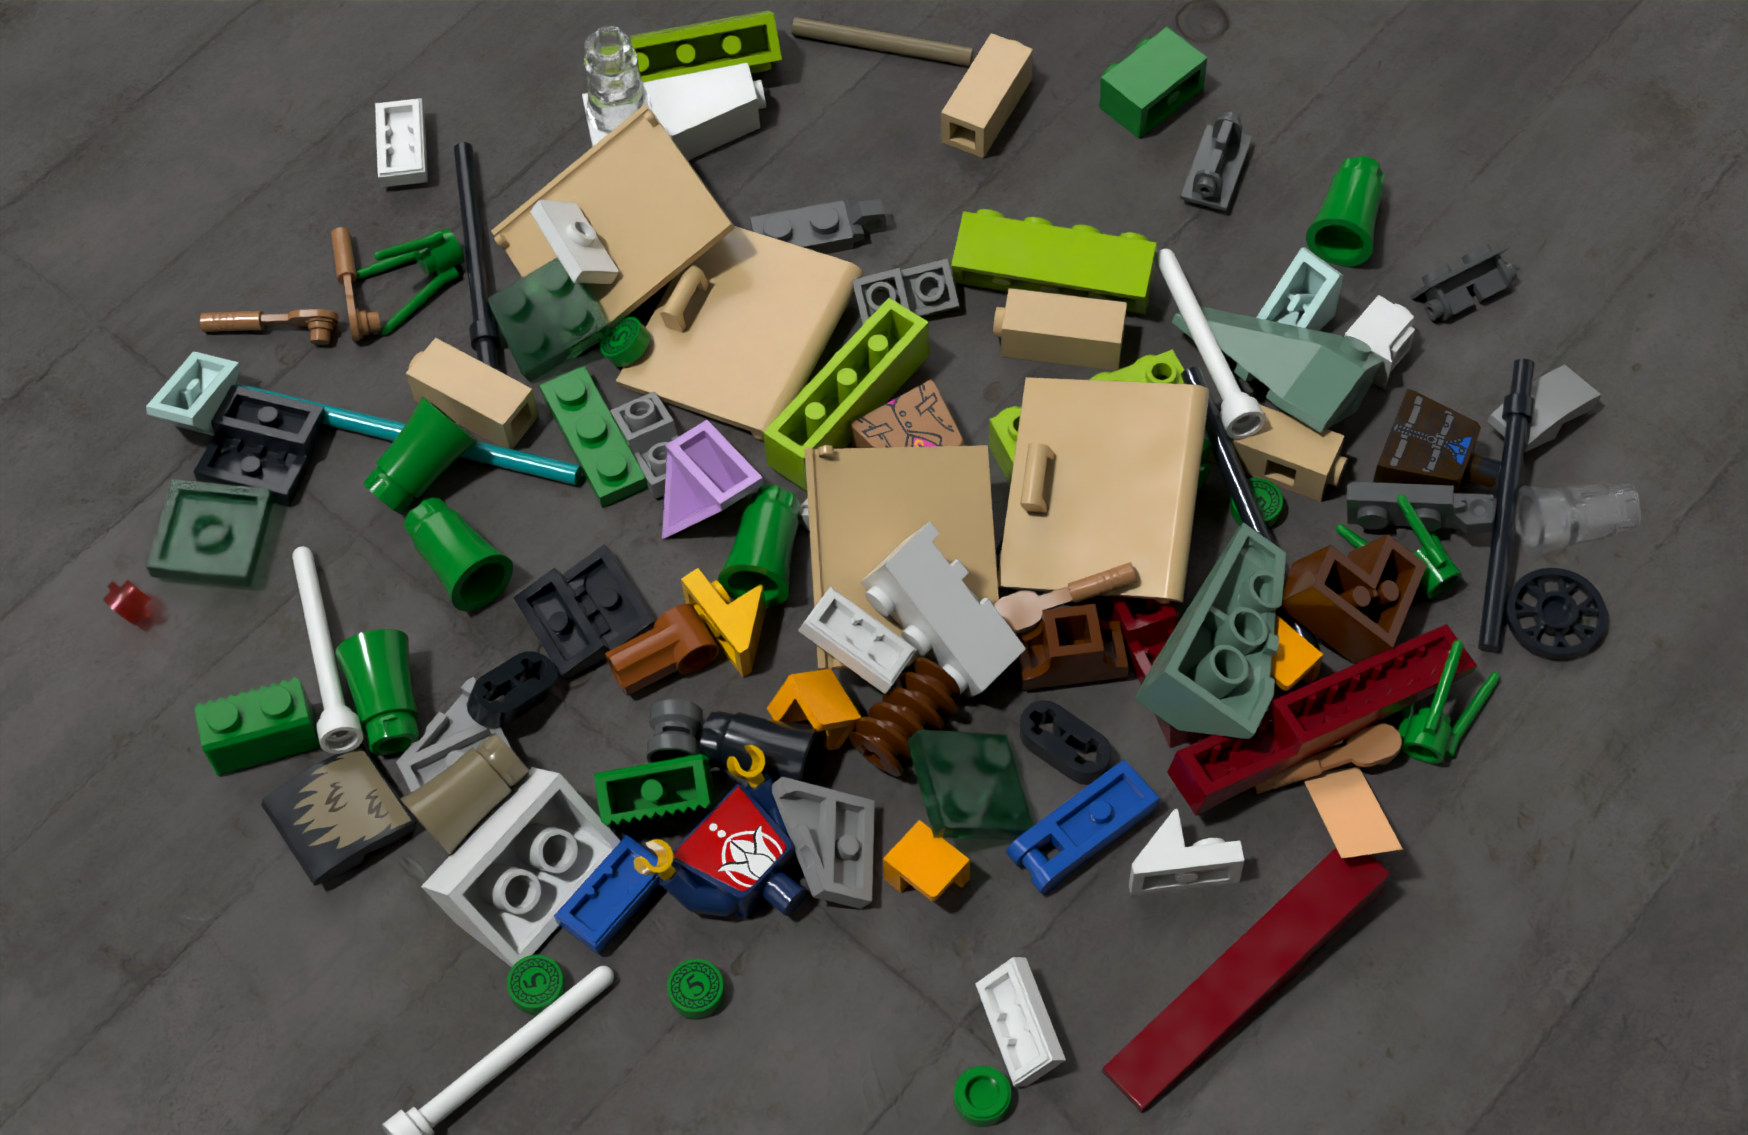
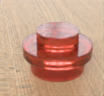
(128, 601)

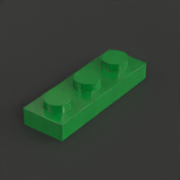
(593, 437)

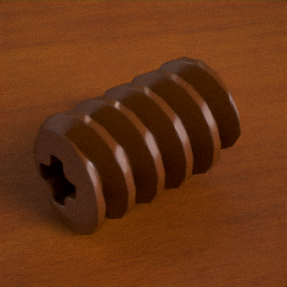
(903, 712)

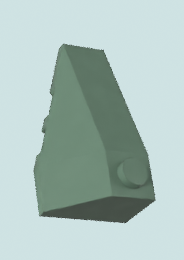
(1307, 370)
(1221, 652)

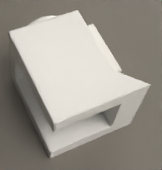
(1387, 332)

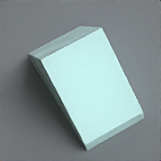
(1305, 294)
(194, 392)

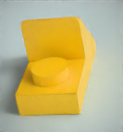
(733, 624)

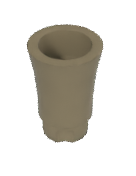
(466, 791)

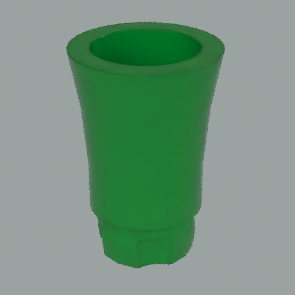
(1347, 218)
(417, 456)
(763, 546)
(459, 556)
(381, 688)

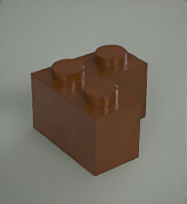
(1354, 599)

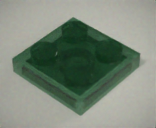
(548, 319)
(210, 533)
(969, 785)

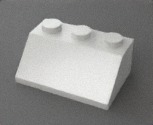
(522, 865)

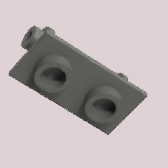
(1217, 163)
(1482, 271)

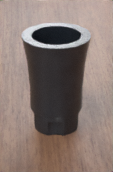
(788, 748)

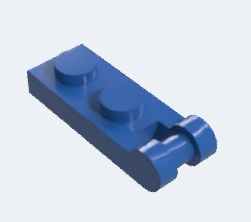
(1084, 825)

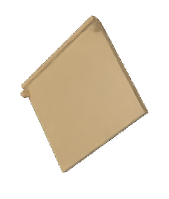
(641, 203)
(742, 329)
(1104, 483)
(877, 498)

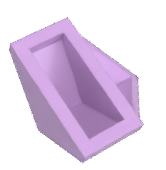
(703, 477)

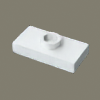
(401, 142)
(574, 242)
(857, 640)
(1020, 1021)

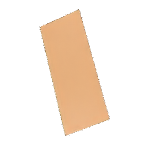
(1351, 813)

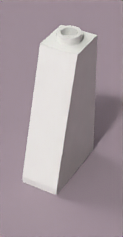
(703, 108)

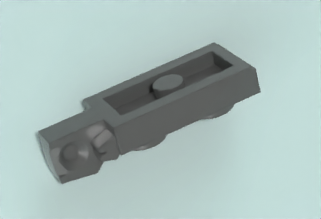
(824, 226)
(1437, 506)

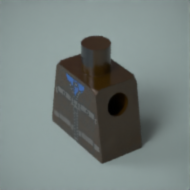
(1434, 447)

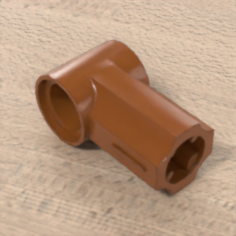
(674, 644)

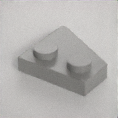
(444, 742)
(830, 839)

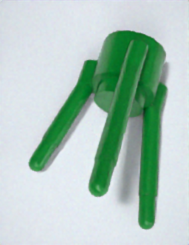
(434, 253)
(1440, 569)
(1428, 734)

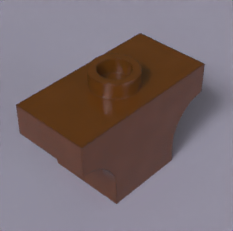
(1071, 648)

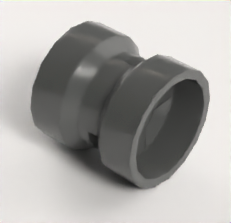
(675, 730)

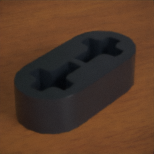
(505, 681)
(1067, 737)

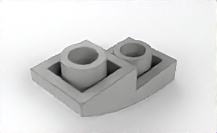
(921, 289)
(1558, 399)
(647, 430)

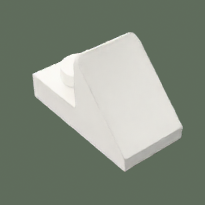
(1171, 866)

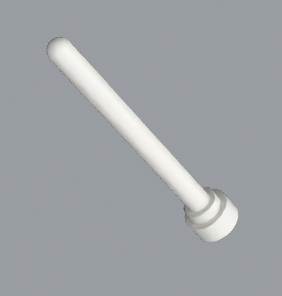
(1239, 411)
(338, 726)
(423, 1120)

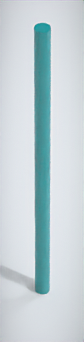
(479, 452)

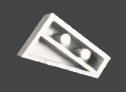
(942, 613)

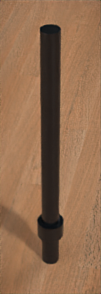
(483, 330)
(1517, 413)
(1237, 481)

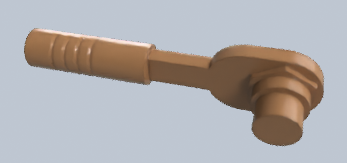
(360, 321)
(319, 322)
(1025, 607)
(1365, 749)

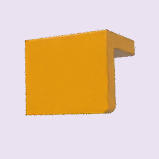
(1295, 657)
(819, 699)
(925, 863)

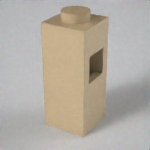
(987, 95)
(1061, 329)
(473, 393)
(1291, 455)

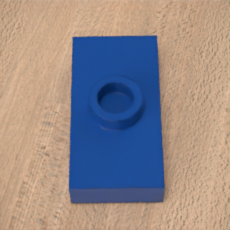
(608, 896)

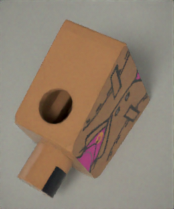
(908, 421)

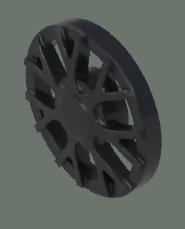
(1556, 613)

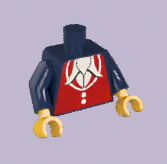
(734, 854)

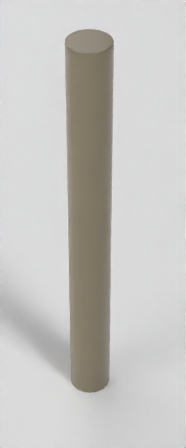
(882, 41)

